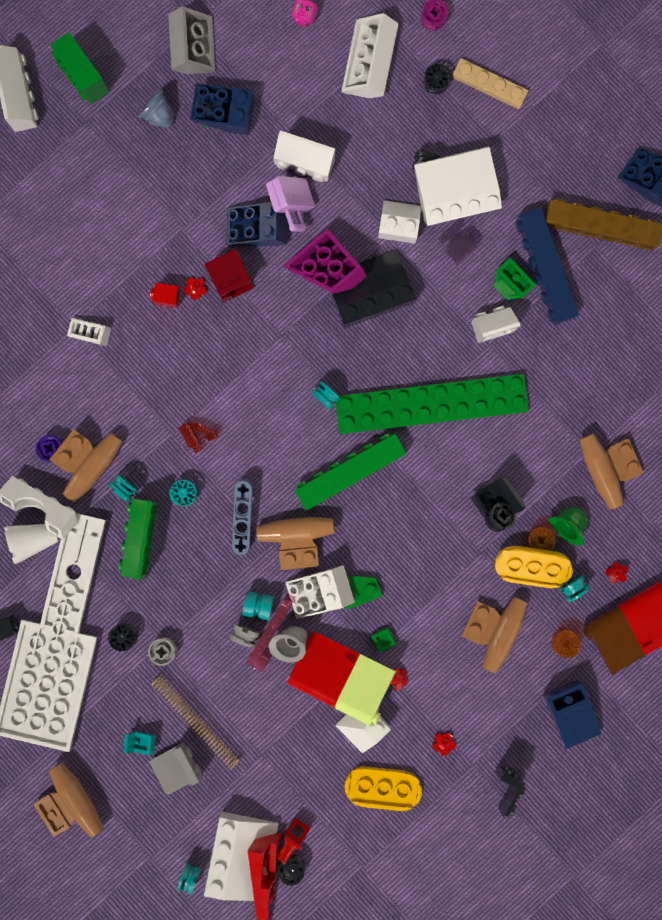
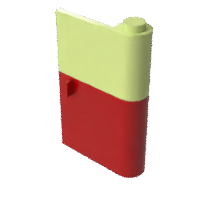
(341, 678)

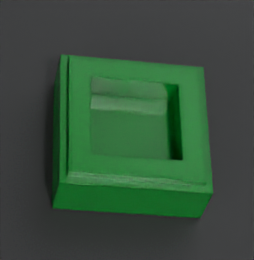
(383, 639)

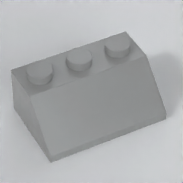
(191, 41)

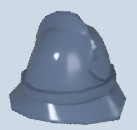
(157, 110)

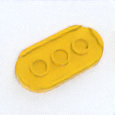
(533, 567)
(383, 788)

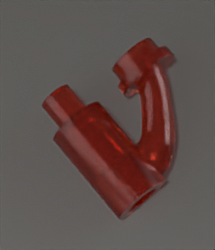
(191, 438)

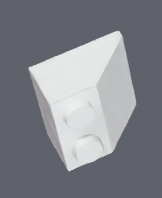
(399, 222)
(495, 324)

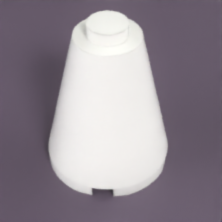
(28, 540)

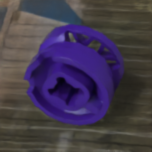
(47, 447)

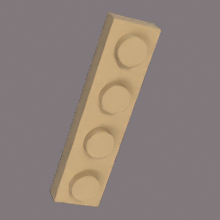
(490, 83)

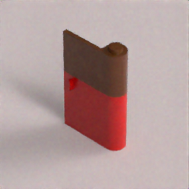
(628, 629)

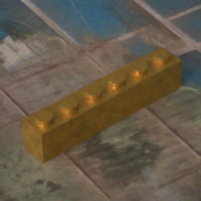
(603, 225)

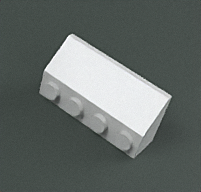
(370, 56)
(14, 90)

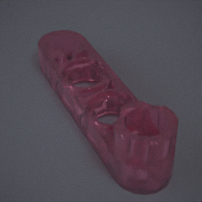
(257, 658)

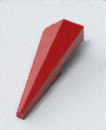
(264, 872)

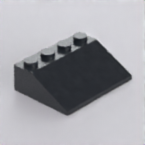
(379, 293)

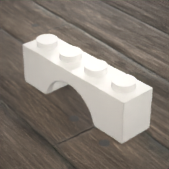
(18, 494)

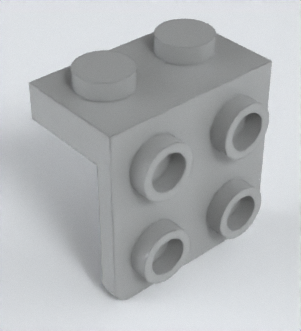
(176, 768)

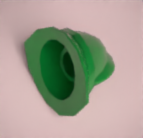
(570, 525)

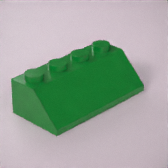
(138, 538)

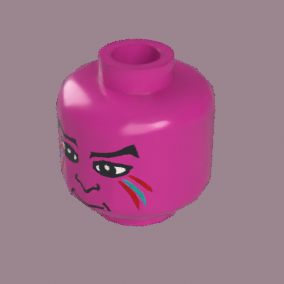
(304, 12)

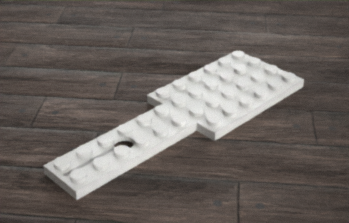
(52, 656)

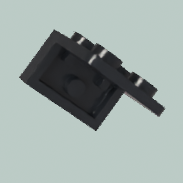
(496, 492)
(514, 791)

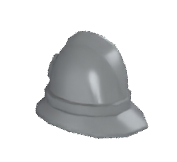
(289, 644)

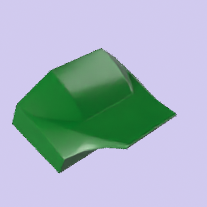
(512, 281)

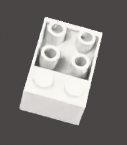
(320, 592)

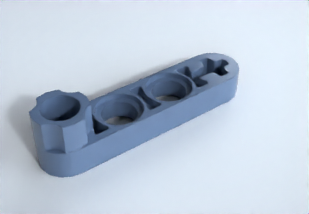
(242, 517)

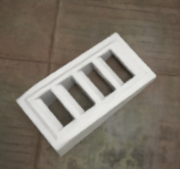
(100, 336)

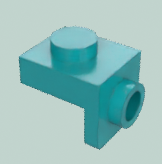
(139, 742)

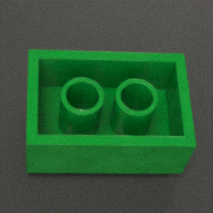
(78, 69)

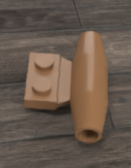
(84, 462)
(610, 467)
(297, 538)
(497, 631)
(68, 804)

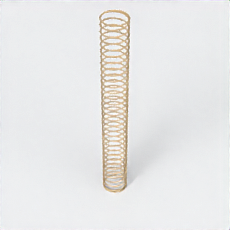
(236, 761)

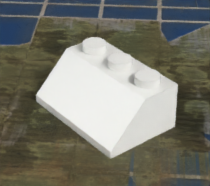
(304, 156)

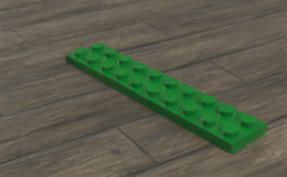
(431, 404)

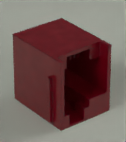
(229, 275)

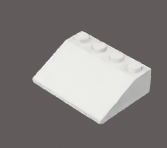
(457, 186)
(229, 867)

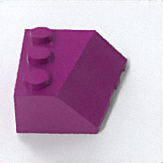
(327, 264)

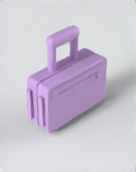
(290, 196)

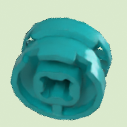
(325, 395)
(120, 489)
(183, 493)
(575, 588)
(188, 878)

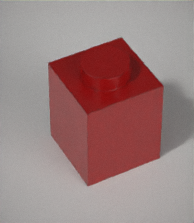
(165, 295)

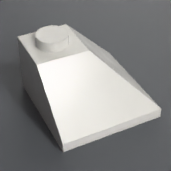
(361, 734)

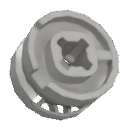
(244, 635)
(162, 651)

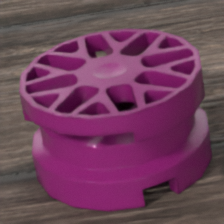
(434, 14)

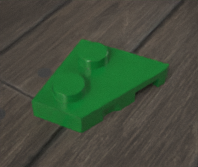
(363, 590)

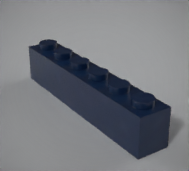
(547, 267)

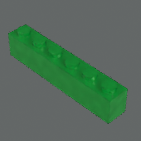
(349, 472)

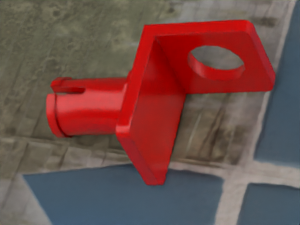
(292, 842)

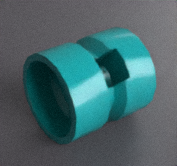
(258, 605)

